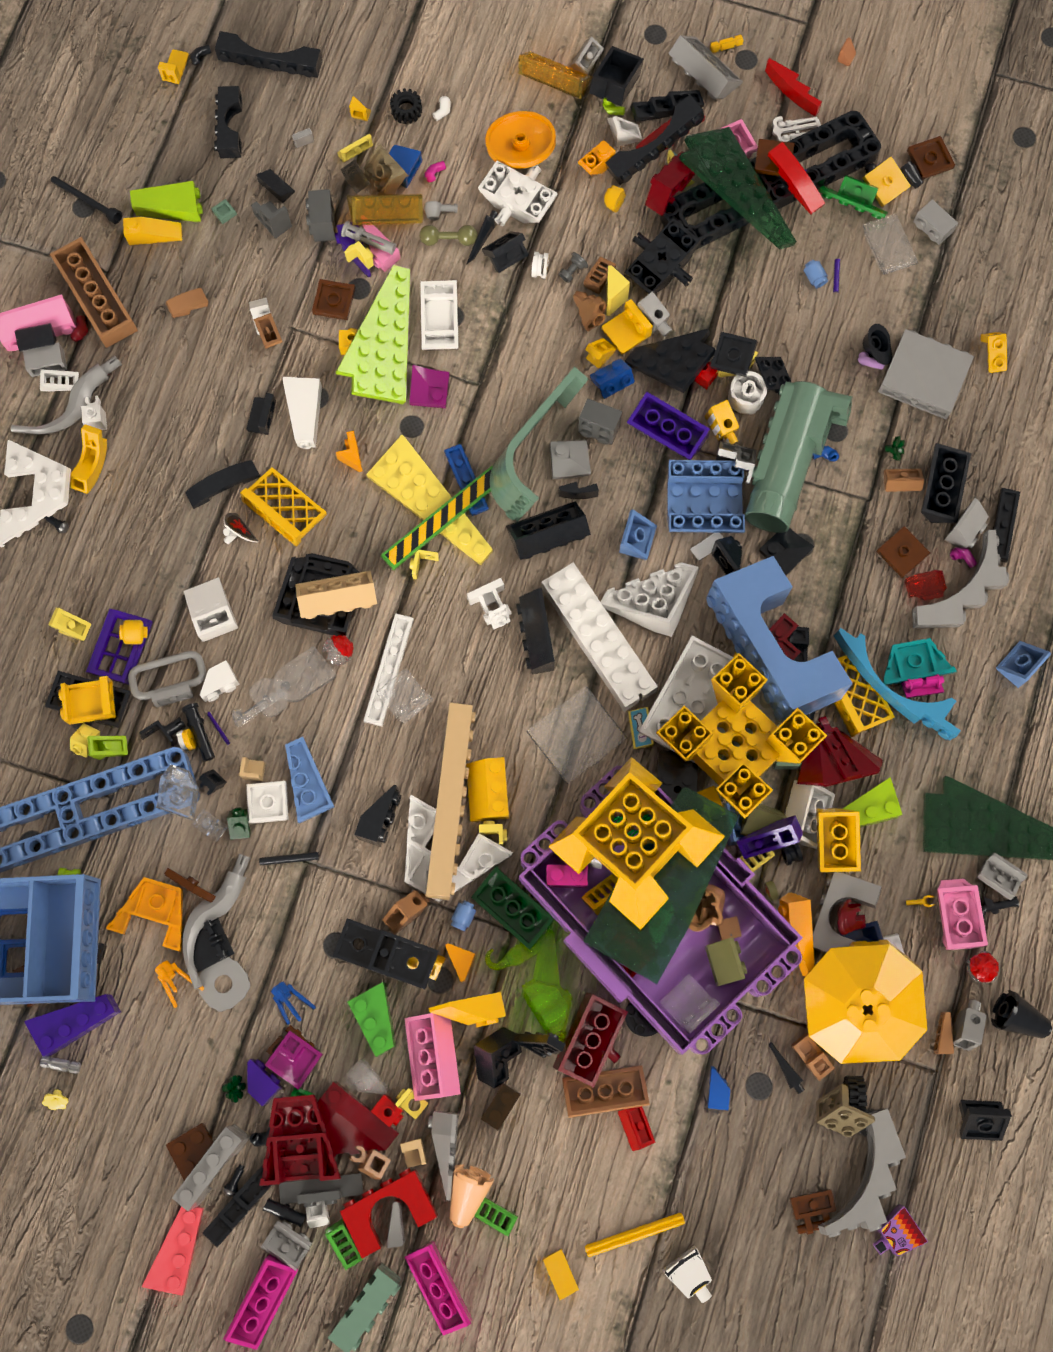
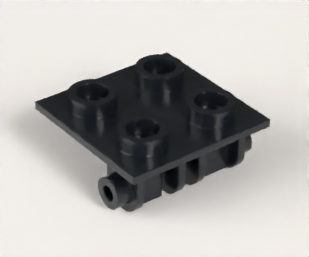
(773, 372)
(211, 945)

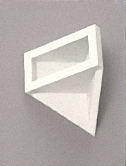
(624, 131)

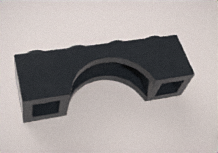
(229, 104)

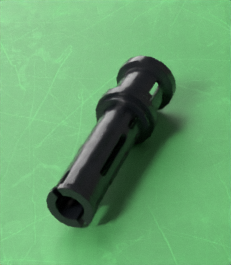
(196, 723)

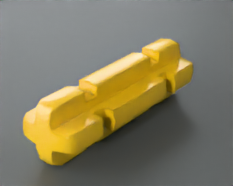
(726, 43)

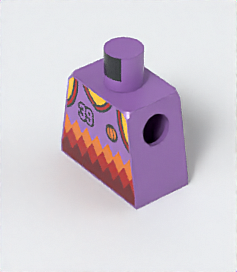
(899, 1233)

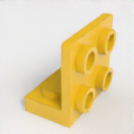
(628, 328)

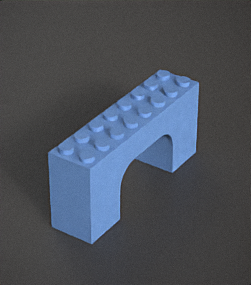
(738, 606)

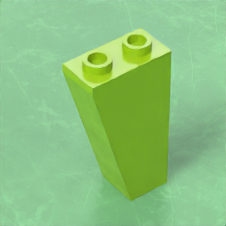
(169, 201)

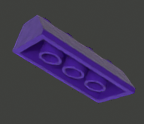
(669, 426)

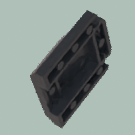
(308, 569)

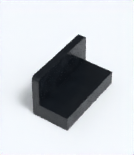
(261, 414)

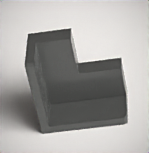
(275, 220)
(743, 457)

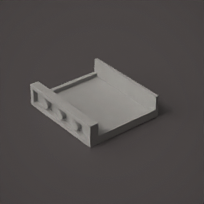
(926, 374)

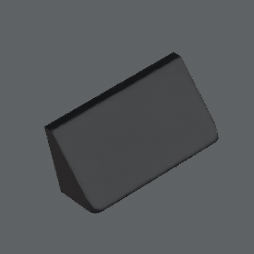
(275, 185)
(35, 337)

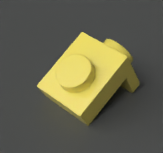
(358, 250)
(79, 740)
(491, 828)

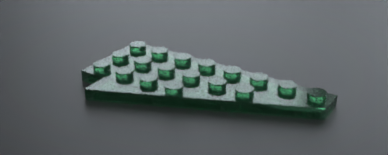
(727, 170)

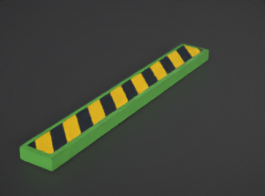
(438, 521)

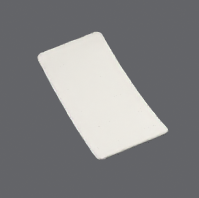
(705, 547)

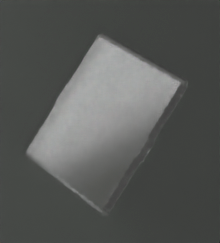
(576, 735)

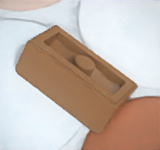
(903, 480)

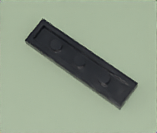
(1005, 520)

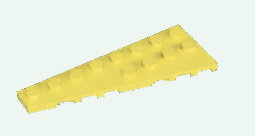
(414, 485)

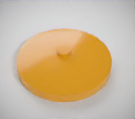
(520, 139)

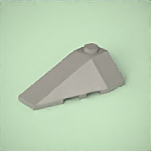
(444, 1136)

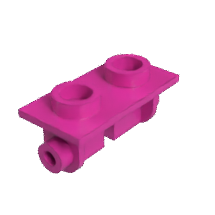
(923, 687)

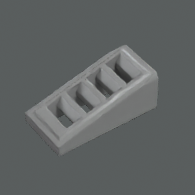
(396, 1229)

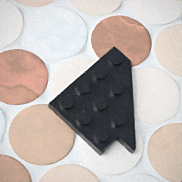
(673, 360)

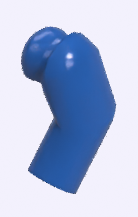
(828, 453)

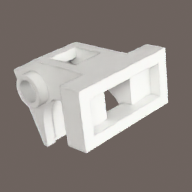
(487, 595)

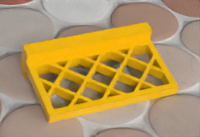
(273, 518)
(849, 712)

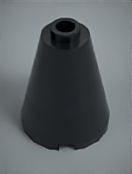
(1019, 1016)

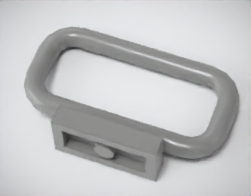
(171, 693)

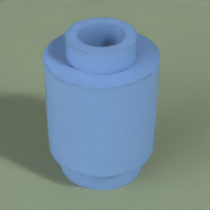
(816, 273)
(463, 915)

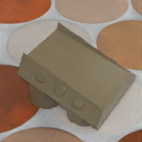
(384, 171)

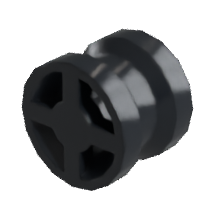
(791, 854)

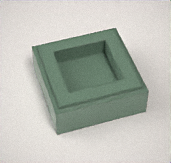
(224, 211)

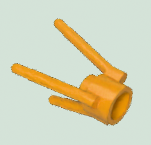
(166, 973)

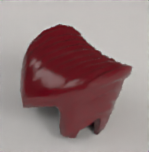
(847, 918)

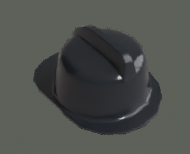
(878, 344)

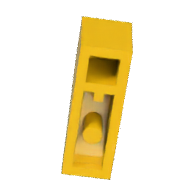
(149, 230)

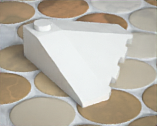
(655, 601)

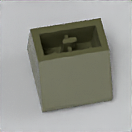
(725, 961)

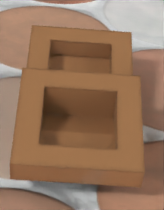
(185, 302)
(812, 1057)

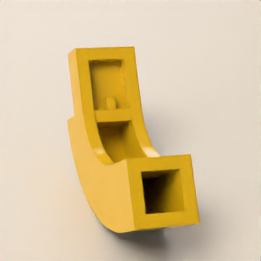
(91, 460)

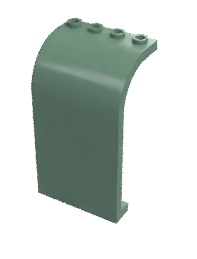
(504, 483)

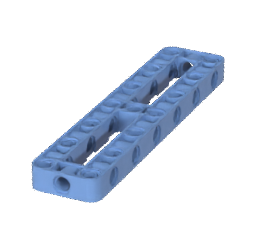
(79, 791)

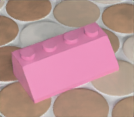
(51, 310)
(432, 1056)

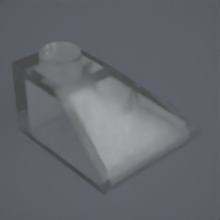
(178, 792)
(365, 1079)

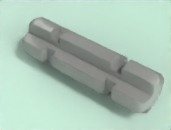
(60, 1064)

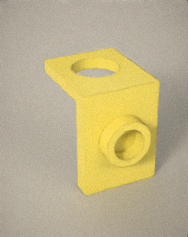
(421, 554)
(403, 1102)

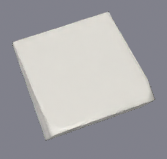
(317, 1215)

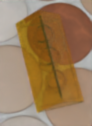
(553, 74)
(385, 208)

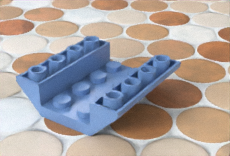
(705, 496)

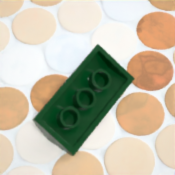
(513, 908)

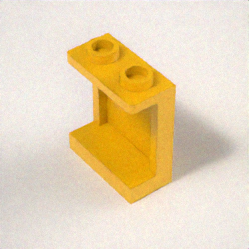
(87, 701)

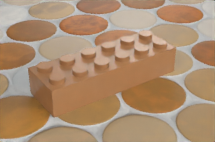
(93, 292)

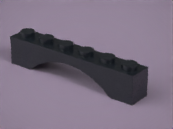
(301, 61)
(627, 163)

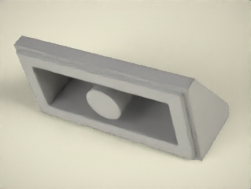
(587, 56)

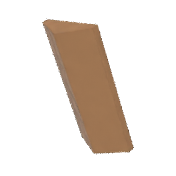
(612, 1092)

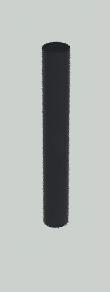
(289, 858)

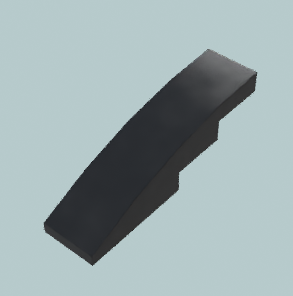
(662, 106)
(236, 1209)

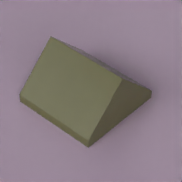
(759, 818)

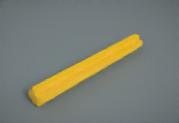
(634, 1234)

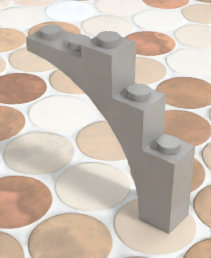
(973, 595)
(877, 1181)

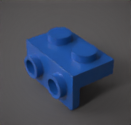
(613, 378)

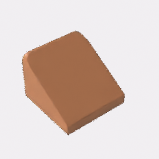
(847, 52)

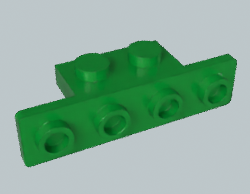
(856, 194)

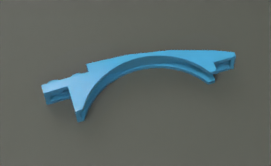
(931, 714)

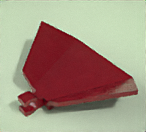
(837, 759)

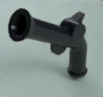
(994, 907)

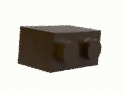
(500, 1106)

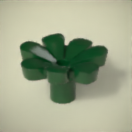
(896, 448)
(234, 1088)

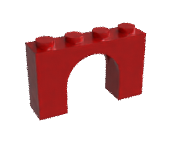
(358, 1214)

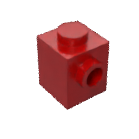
(706, 376)
(388, 1111)

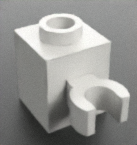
(94, 414)

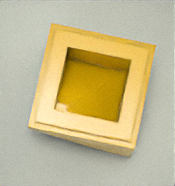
(358, 110)

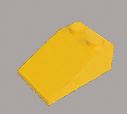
(476, 1010)

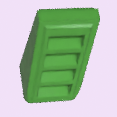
(513, 1217)
(330, 1231)

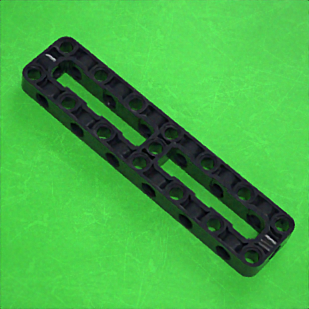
(805, 146)

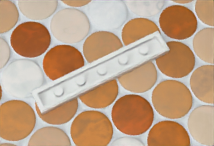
(388, 667)

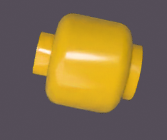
(133, 632)

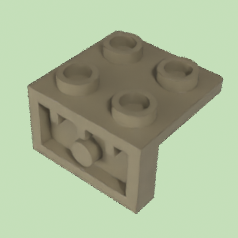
(836, 1113)

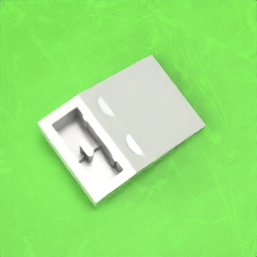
(210, 610)

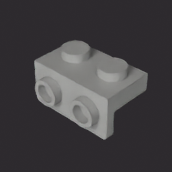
(1001, 875)
(287, 1244)

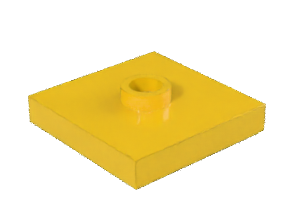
(888, 180)

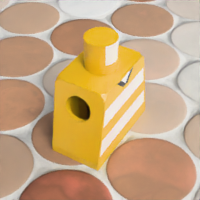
(723, 422)

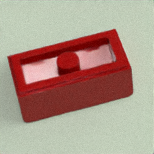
(636, 1127)

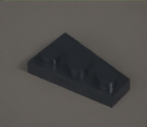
(539, 1043)

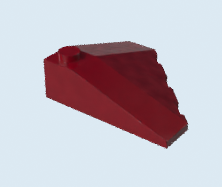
(352, 1123)

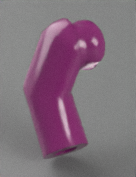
(965, 554)

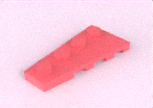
(174, 1259)

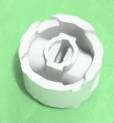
(747, 393)

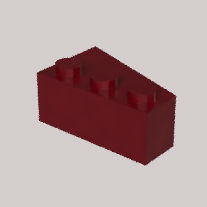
(667, 183)

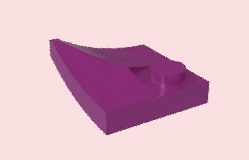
(429, 387)
(293, 1060)

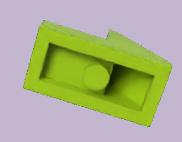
(107, 746)

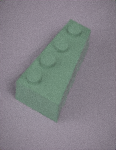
(364, 1309)

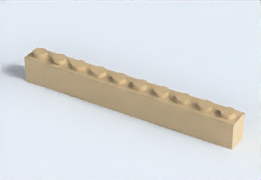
(449, 802)

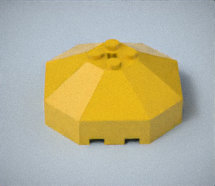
(858, 977)

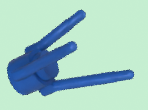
(282, 994)

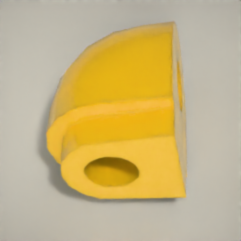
(614, 198)

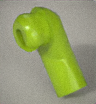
(612, 109)

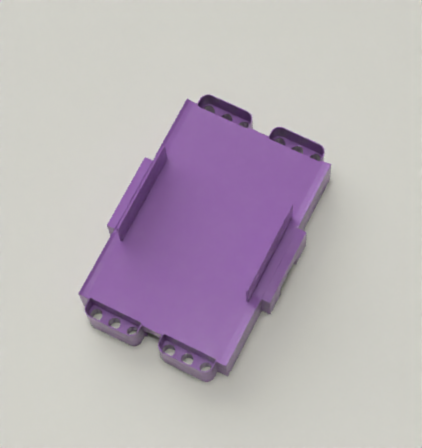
(763, 941)

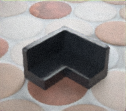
(493, 1056)

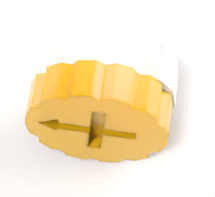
(186, 739)

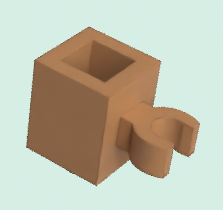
(371, 1163)

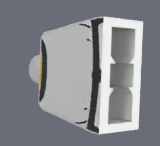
(690, 1274)

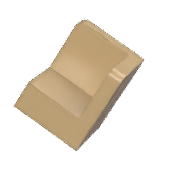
(252, 769)
(414, 1152)

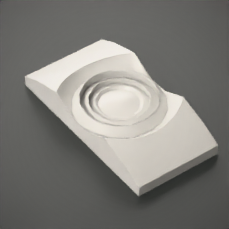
(439, 315)

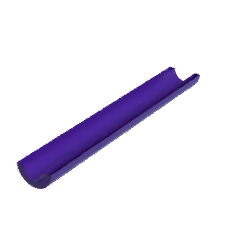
(836, 275)
(218, 728)

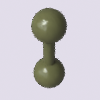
(430, 235)

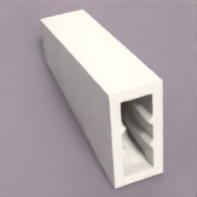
(303, 403)

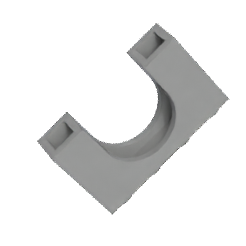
(840, 889)
(197, 1184)

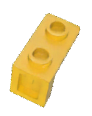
(174, 68)
(996, 350)

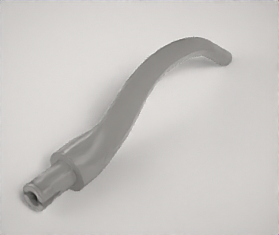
(81, 389)
(207, 911)

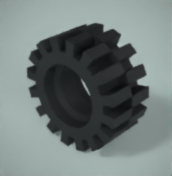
(406, 97)
(857, 1091)

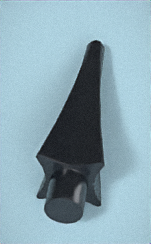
(791, 1076)

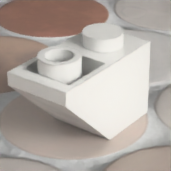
(217, 681)

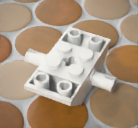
(516, 194)

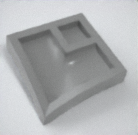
(569, 459)

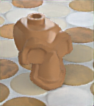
(709, 909)

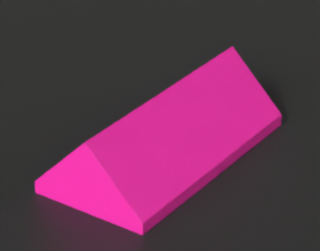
(438, 1288)
(260, 1303)

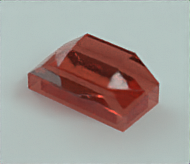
(926, 585)

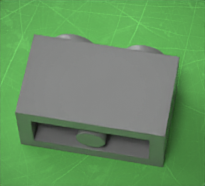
(935, 222)
(45, 358)

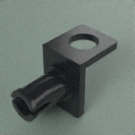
(167, 731)

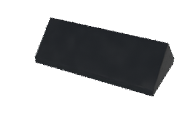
(945, 484)

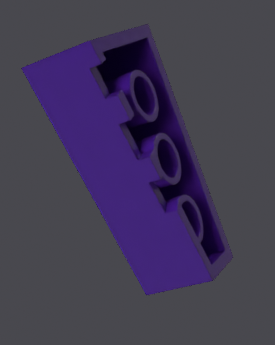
(66, 1025)

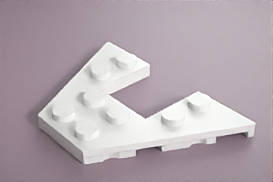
(49, 490)
(480, 858)

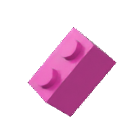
(565, 877)

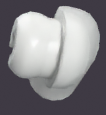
(444, 110)

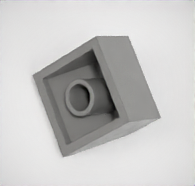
(968, 526)

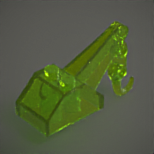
(542, 993)

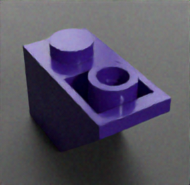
(260, 1083)

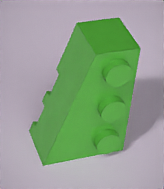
(374, 1018)

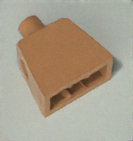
(410, 906)

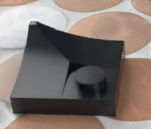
(787, 549)

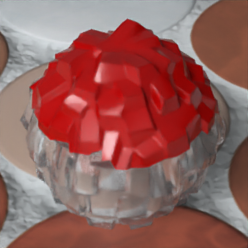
(339, 649)
(983, 967)

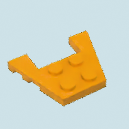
(156, 903)

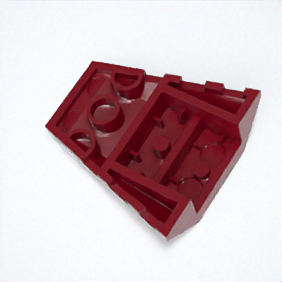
(297, 1143)

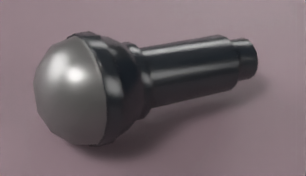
(61, 526)
(231, 1187)

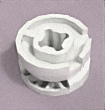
(537, 265)

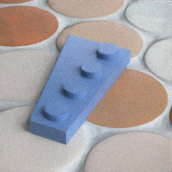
(308, 787)

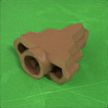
(590, 309)

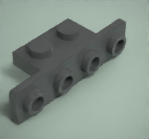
(314, 1190)

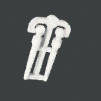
(791, 126)

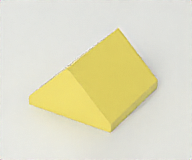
(616, 290)

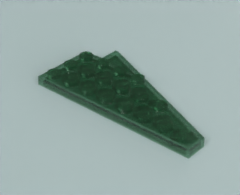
(979, 825)

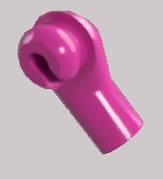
(433, 169)

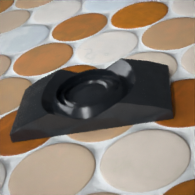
(121, 697)

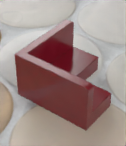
(781, 631)

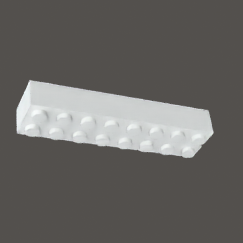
(598, 637)

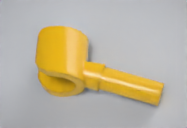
(921, 901)

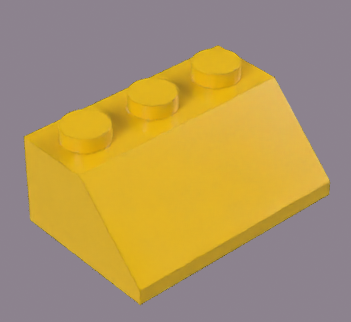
(487, 790)
(838, 840)

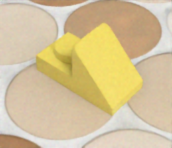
(69, 624)

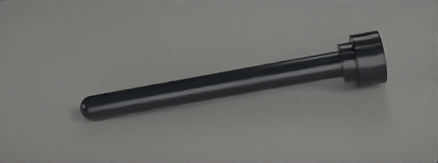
(112, 214)

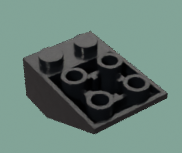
(375, 820)

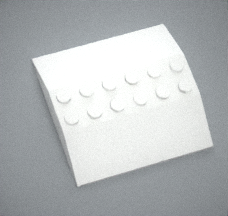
(692, 686)

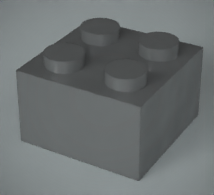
(320, 215)
(599, 422)

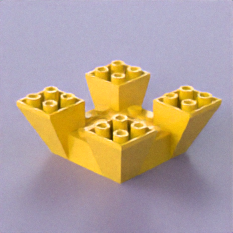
(702, 742)
(596, 837)

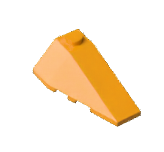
(798, 914)

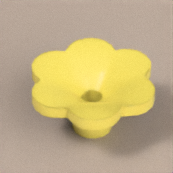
(55, 1100)

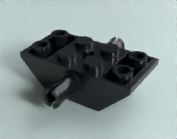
(672, 243)

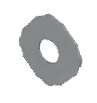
(239, 987)

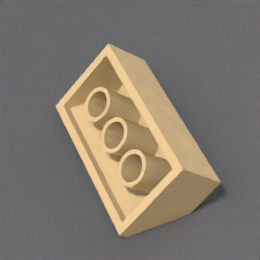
(336, 594)

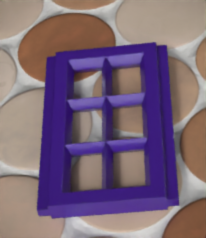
(99, 651)

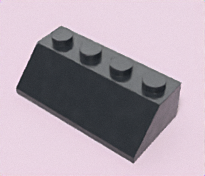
(548, 530)
(536, 631)

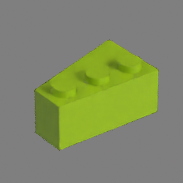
(877, 804)

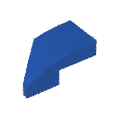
(718, 1091)

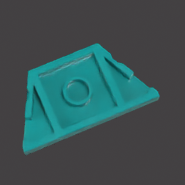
(915, 661)

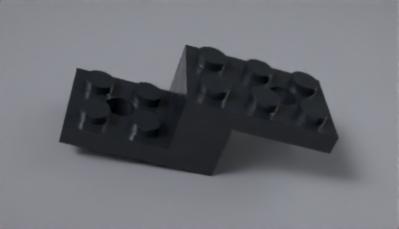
(386, 953)

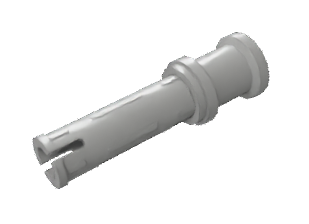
(359, 236)

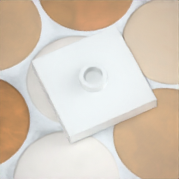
(267, 802)

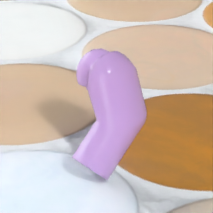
(865, 360)

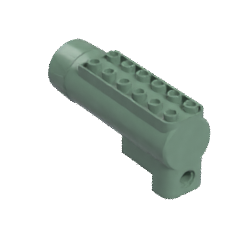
(795, 433)

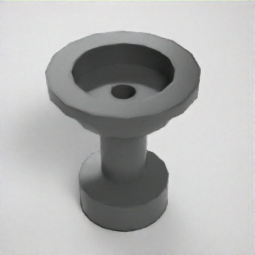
(577, 262)

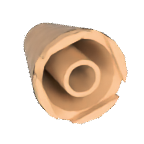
(467, 1193)

